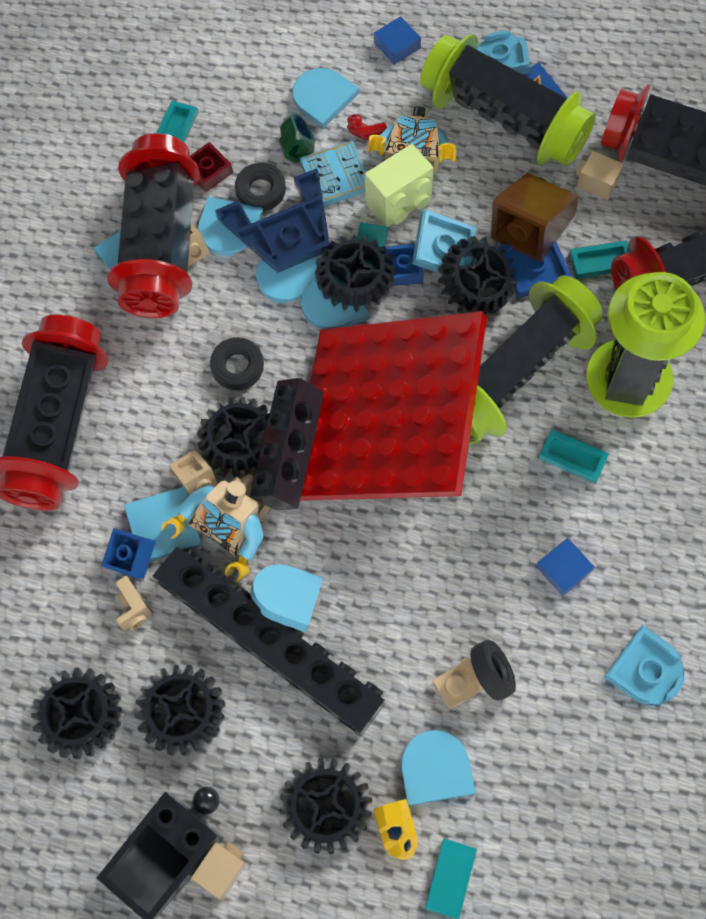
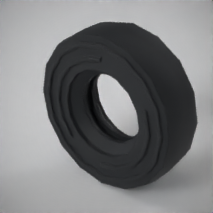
(256, 172)
(232, 347)
(493, 670)

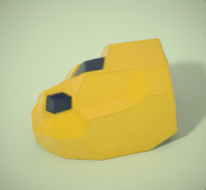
(397, 829)

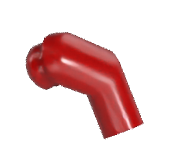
(362, 130)

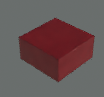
(212, 166)

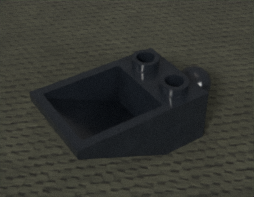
(157, 855)

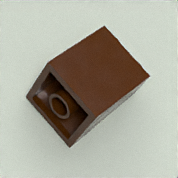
(532, 215)

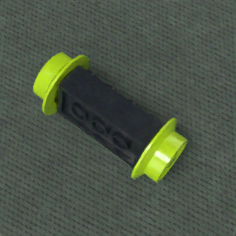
(504, 95)
(562, 316)
(652, 322)

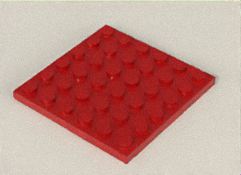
(395, 408)

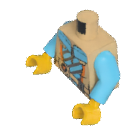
(415, 130)
(226, 519)

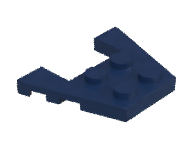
(288, 235)

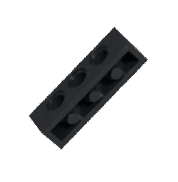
(287, 444)

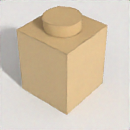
(599, 174)
(220, 869)

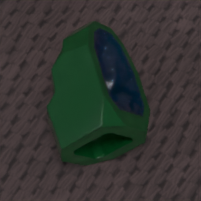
(296, 138)

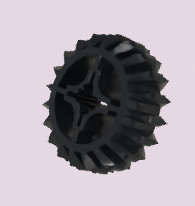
(485, 271)
(366, 284)
(228, 443)
(156, 695)
(83, 702)
(340, 779)

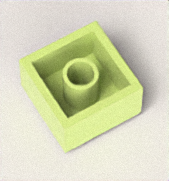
(399, 186)

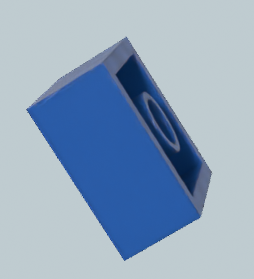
(397, 40)
(405, 271)
(128, 553)
(565, 567)

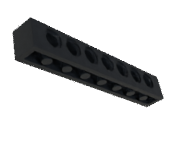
(183, 564)

